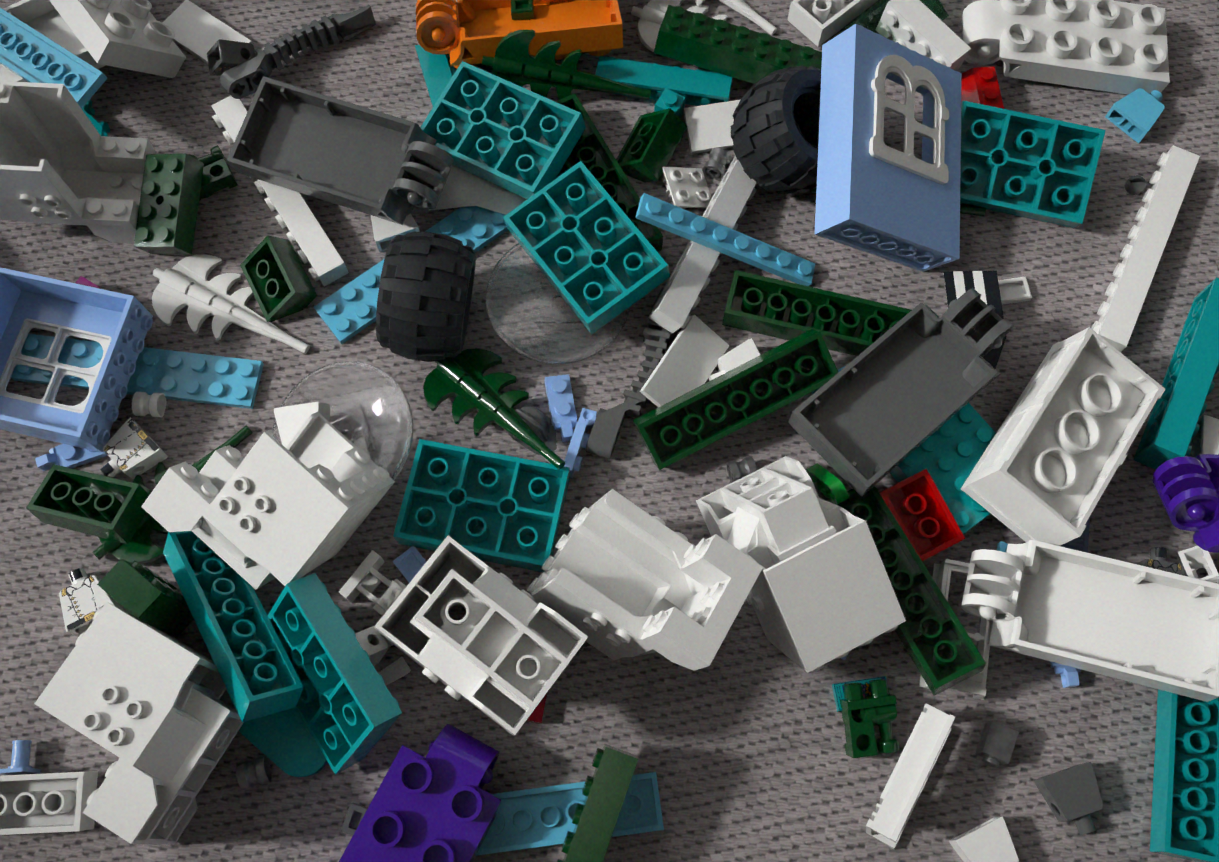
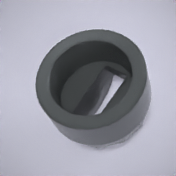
(1138, 185)

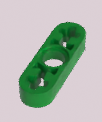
(827, 484)

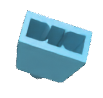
(1136, 112)

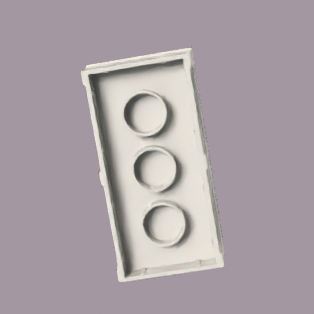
(1063, 440)

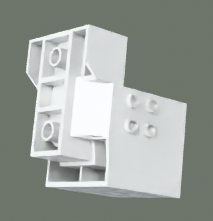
(62, 168)
(277, 506)
(820, 570)
(643, 585)
(495, 656)
(151, 708)

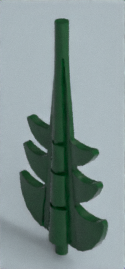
(542, 72)
(474, 392)
(140, 546)

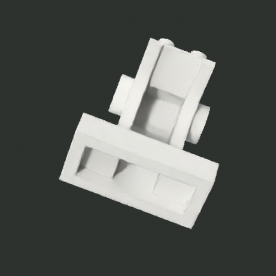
(367, 579)

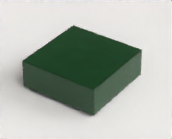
(522, 9)

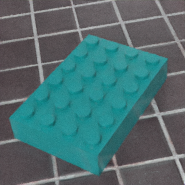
(503, 130)
(1027, 164)
(587, 247)
(950, 459)
(485, 501)
(342, 691)

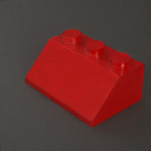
(981, 87)
(922, 514)

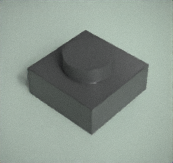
(353, 818)

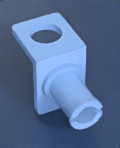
(20, 759)

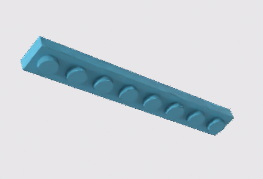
(725, 240)

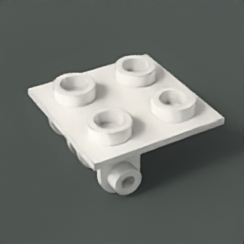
(686, 187)

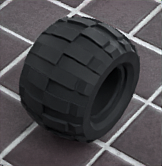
(779, 130)
(425, 296)

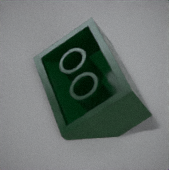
(651, 145)
(277, 279)

